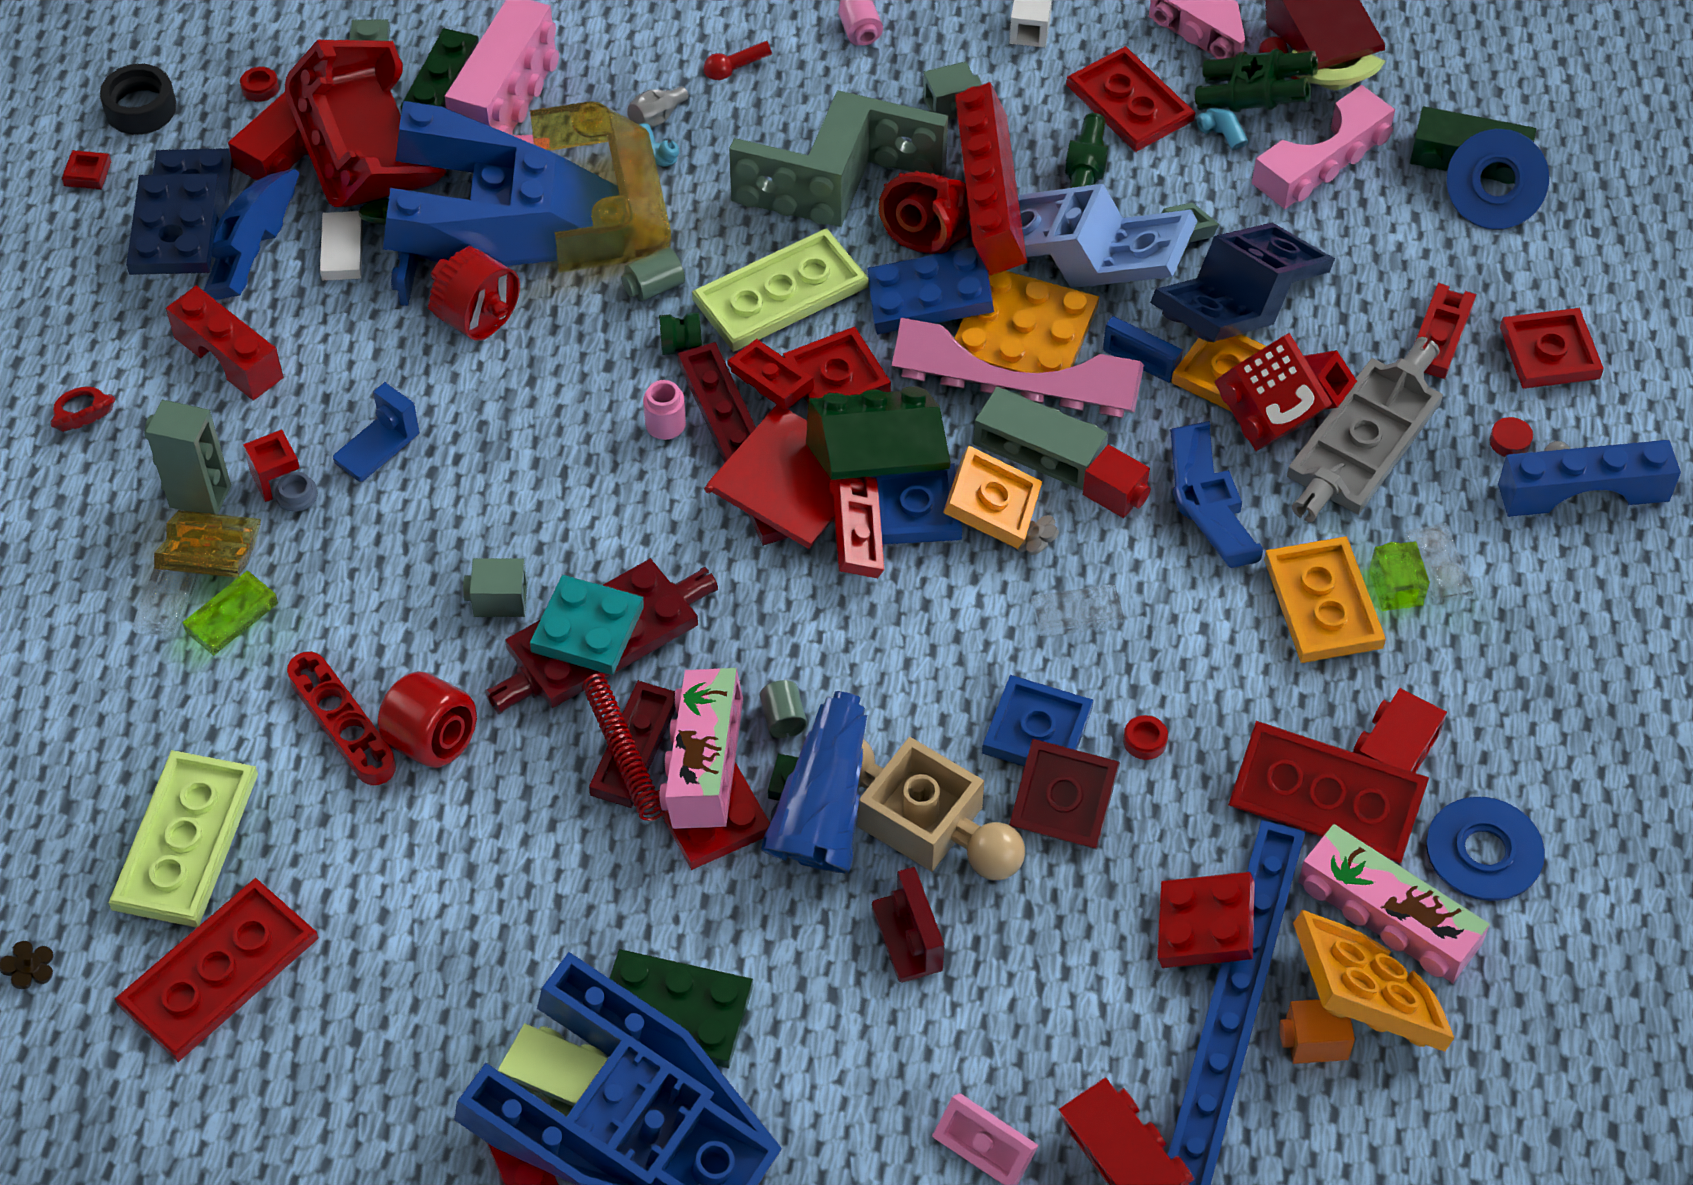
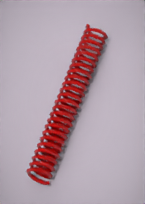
(600, 693)

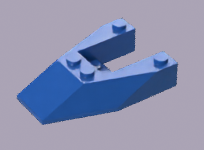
(515, 195)
(648, 1115)

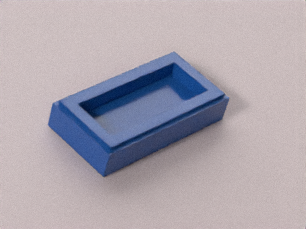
(1133, 343)

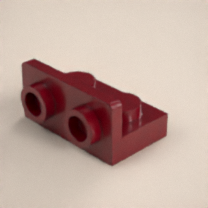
(909, 929)

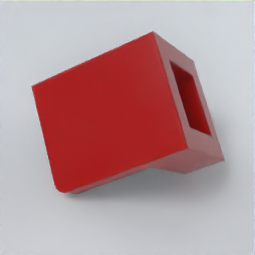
(268, 459)

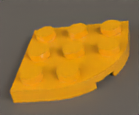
(1368, 985)

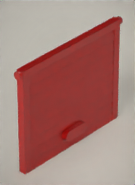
(778, 479)

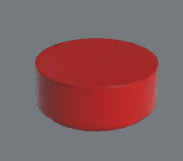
(259, 84)
(1511, 436)
(1145, 737)

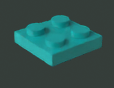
(587, 624)

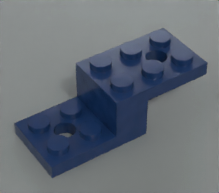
(179, 211)
(1241, 282)

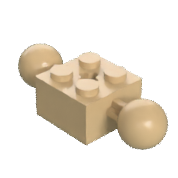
(928, 805)

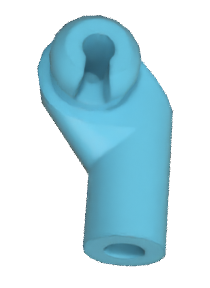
(1223, 122)
(664, 154)

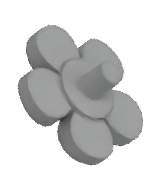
(1039, 535)

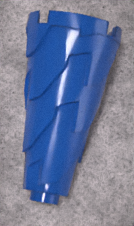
(821, 796)

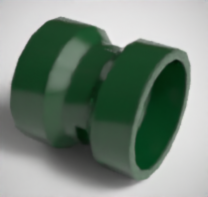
(680, 333)

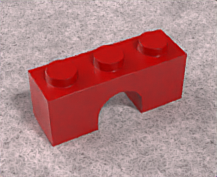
(209, 327)

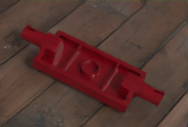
(662, 619)

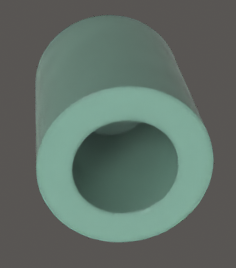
(653, 274)

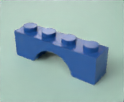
(1544, 479)

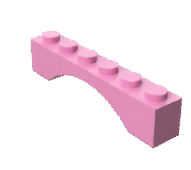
(1100, 381)

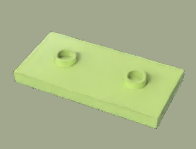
(780, 289)
(183, 839)

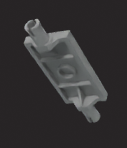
(1366, 433)

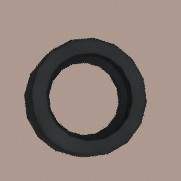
(143, 118)

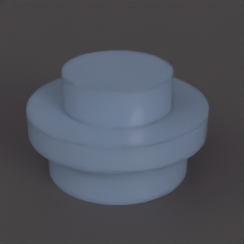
(296, 492)

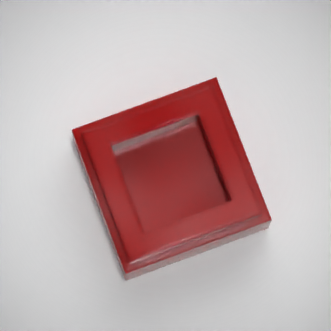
(86, 169)

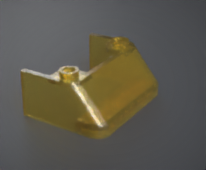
(624, 224)

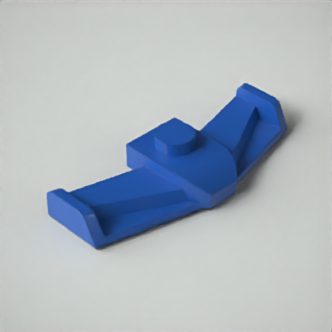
(1209, 496)

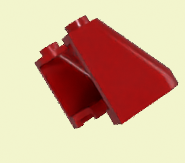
(352, 120)

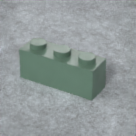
(1038, 436)
(188, 457)

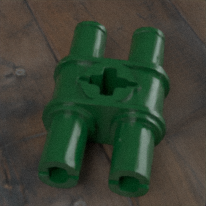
(1256, 80)

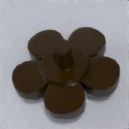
(27, 965)

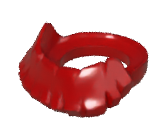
(67, 420)

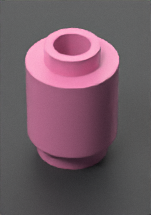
(860, 21)
(664, 410)

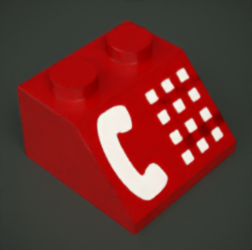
(1272, 392)

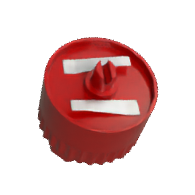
(473, 293)

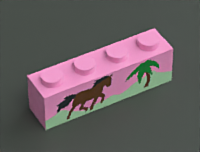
(703, 748)
(1392, 904)

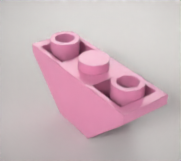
(1206, 23)

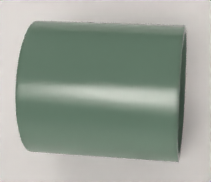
(783, 709)

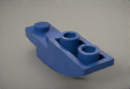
(248, 220)

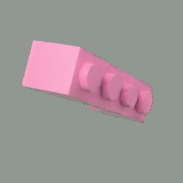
(1293, 170)

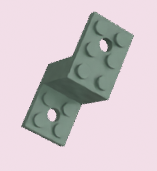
(827, 179)

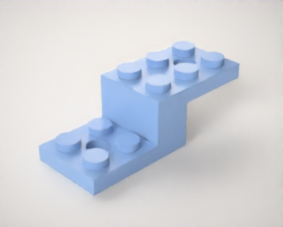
(1094, 240)

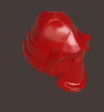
(924, 211)

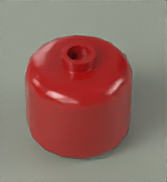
(427, 719)

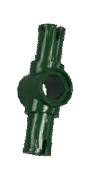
(1087, 154)

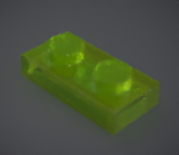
(230, 612)

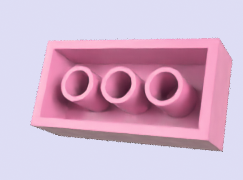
(507, 66)

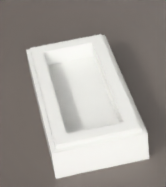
(341, 246)

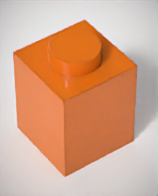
(1315, 1033)

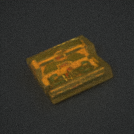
(207, 543)

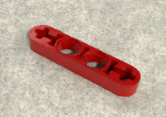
(338, 719)

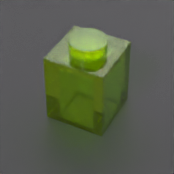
(1399, 575)

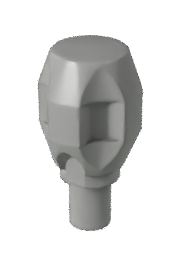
(655, 105)

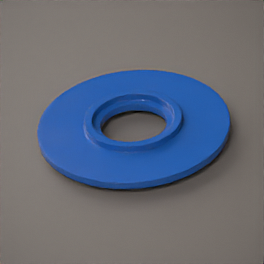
(1498, 211)
(1479, 881)

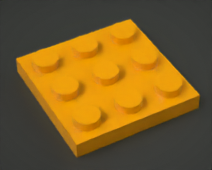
(1032, 325)

